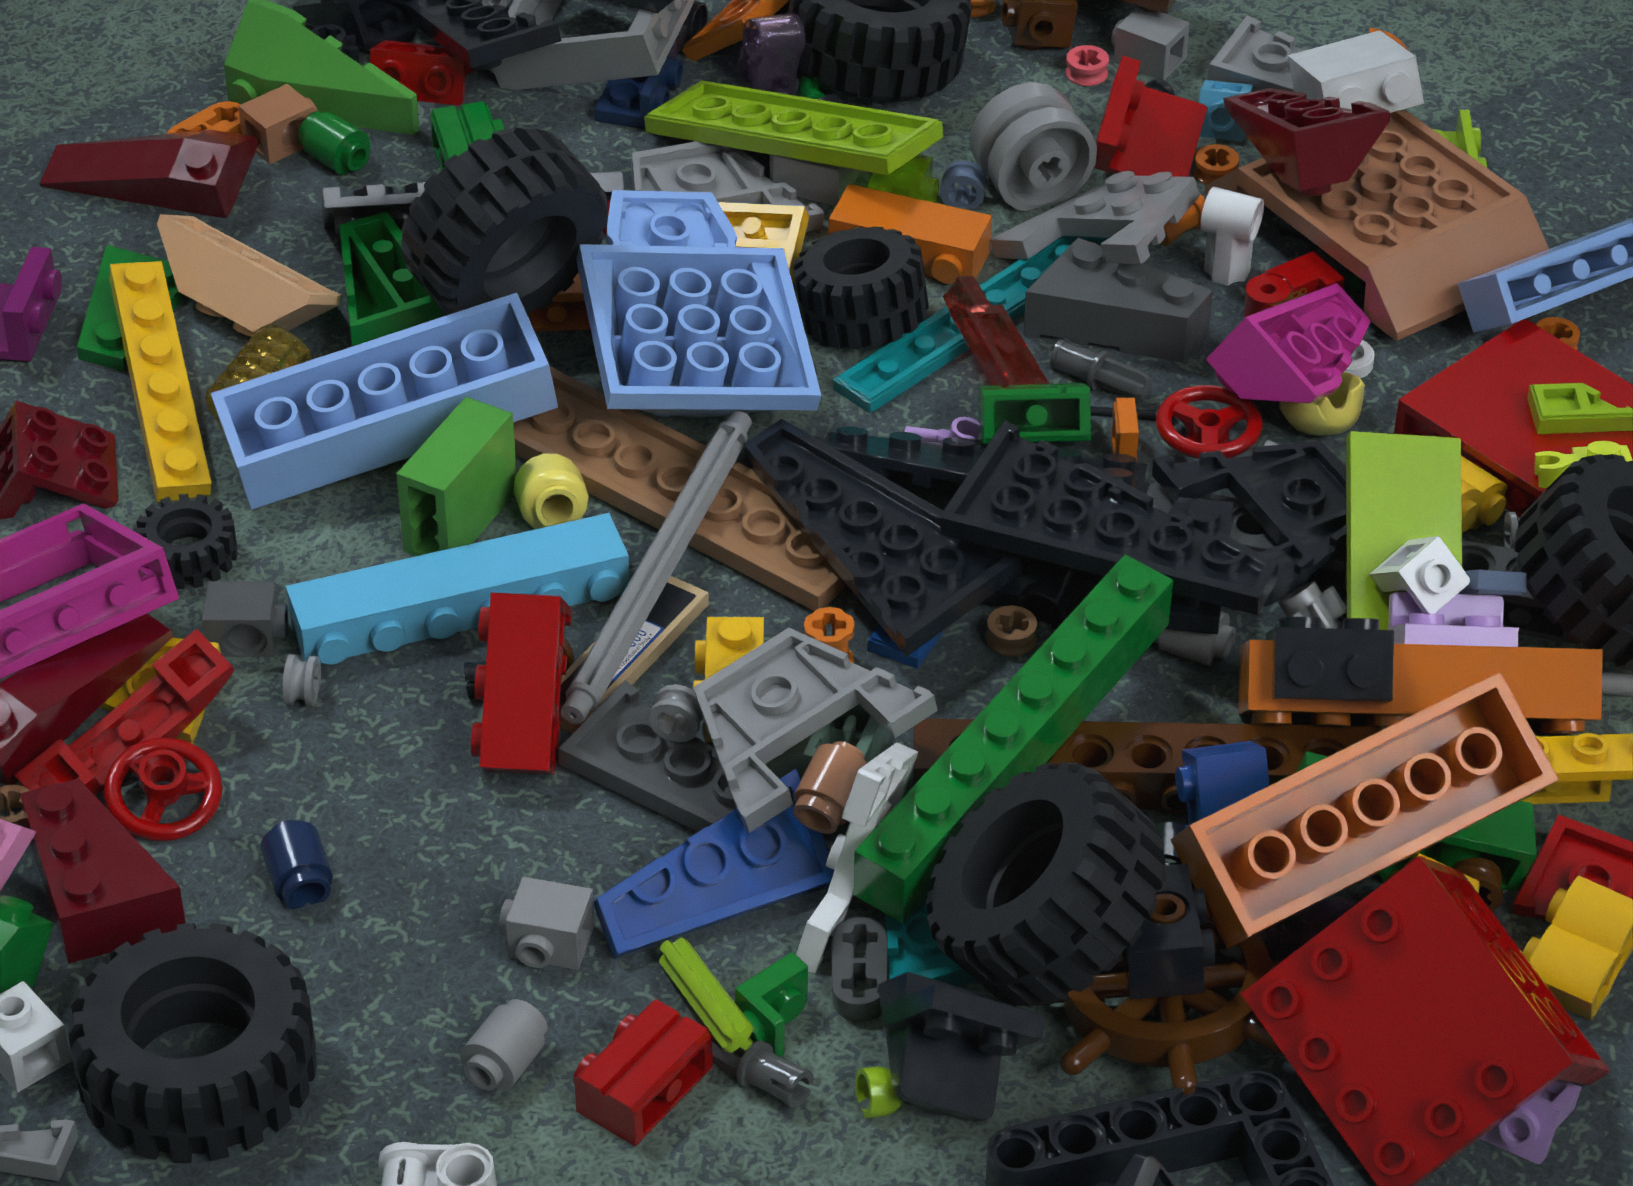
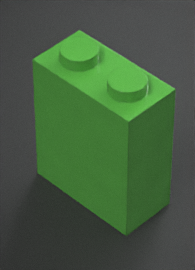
(457, 479)

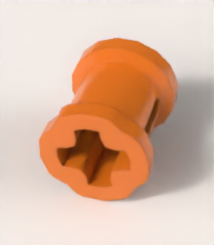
(842, 628)

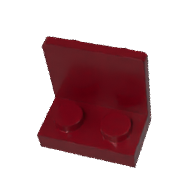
(55, 455)

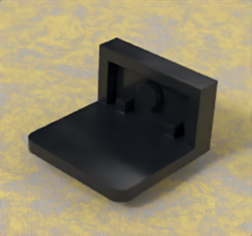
(1331, 662)

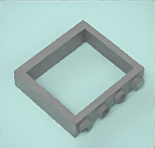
(593, 57)

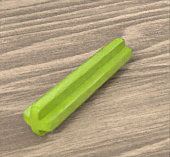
(706, 995)

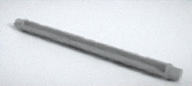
(655, 569)

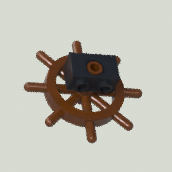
(1166, 977)

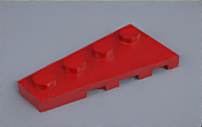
(1574, 851)

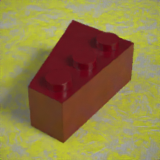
(96, 873)

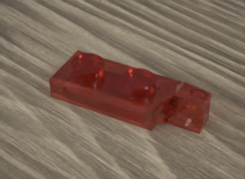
(991, 336)

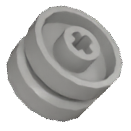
(1033, 146)

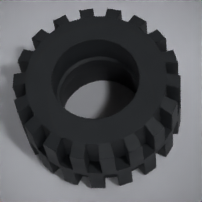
(861, 287)

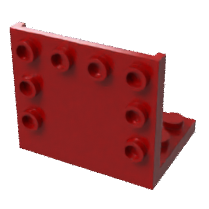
(1419, 1023)

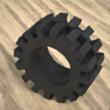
(192, 520)

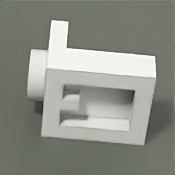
(1425, 571)

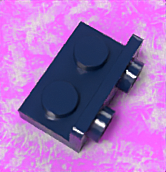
(630, 99)

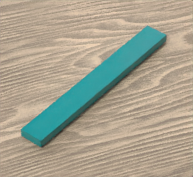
(937, 338)

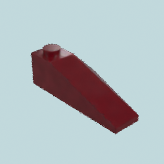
(1308, 139)
(67, 688)

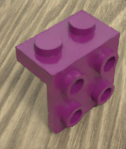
(28, 305)

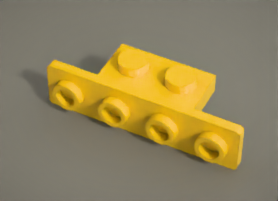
(1585, 767)

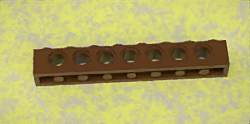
(1144, 755)

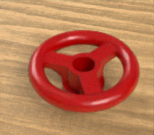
(1208, 427)
(162, 761)

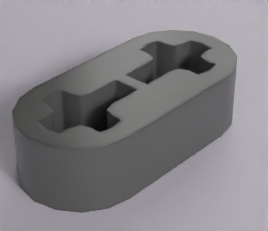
(847, 968)

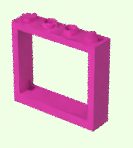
(126, 585)

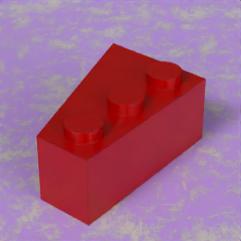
(520, 683)

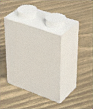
(1359, 69)

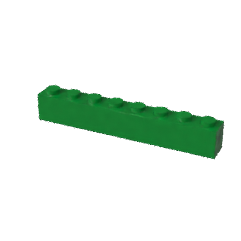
(1014, 732)

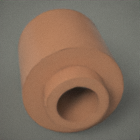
(827, 786)

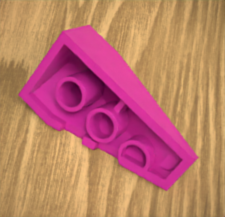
(1292, 348)

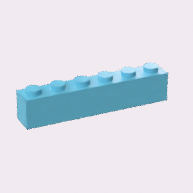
(447, 588)

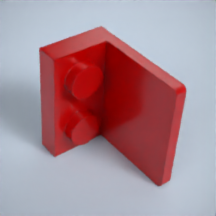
(1146, 127)

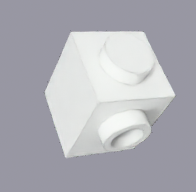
(30, 1038)

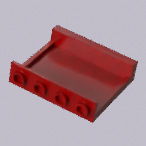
(1488, 407)

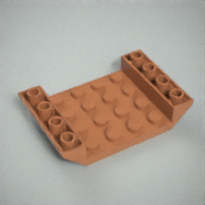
(1406, 222)

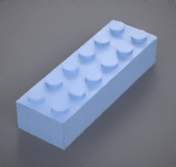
(379, 399)

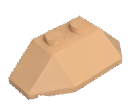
(237, 280)

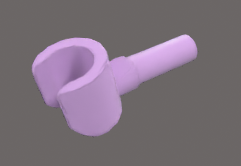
(961, 427)

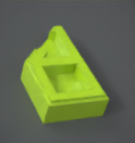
(1575, 410)

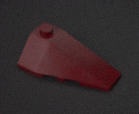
(171, 171)

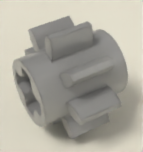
(1310, 602)

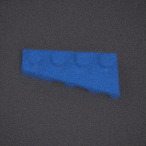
(715, 879)

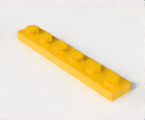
(159, 380)

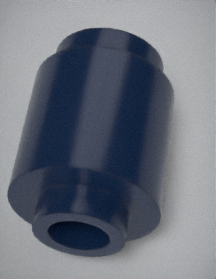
(297, 863)

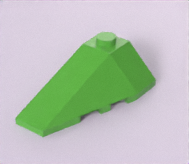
(279, 50)

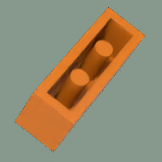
(949, 237)

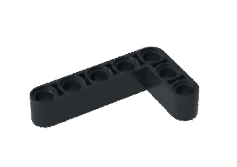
(1222, 1120)

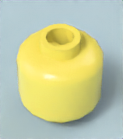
(550, 491)

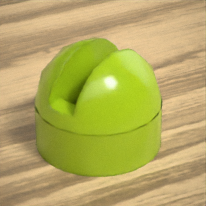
(876, 1084)

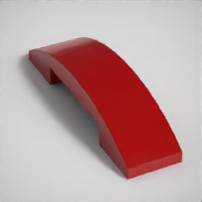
(163, 707)

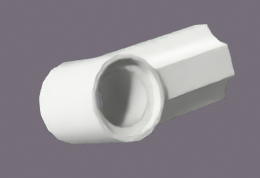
(1231, 228)

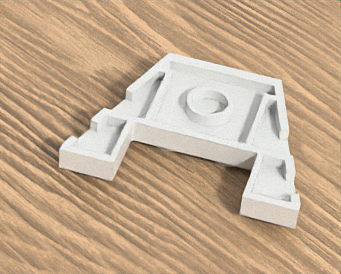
(873, 795)

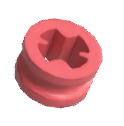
(1089, 75)

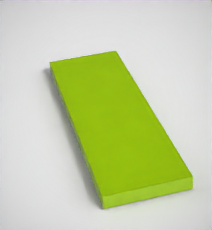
(795, 127)

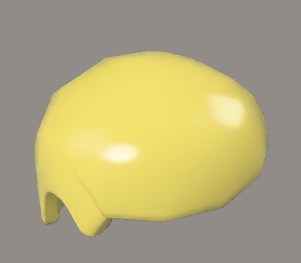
(1329, 414)

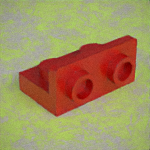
(424, 69)

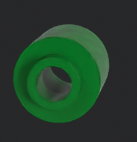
(334, 142)

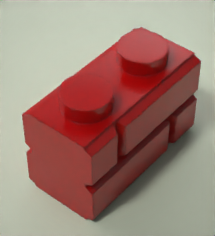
(643, 1071)

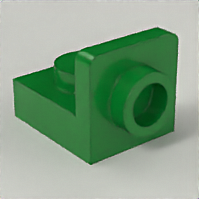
(774, 999)

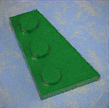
(100, 335)

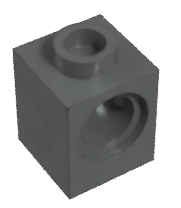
(244, 617)

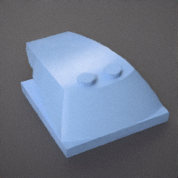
(689, 316)

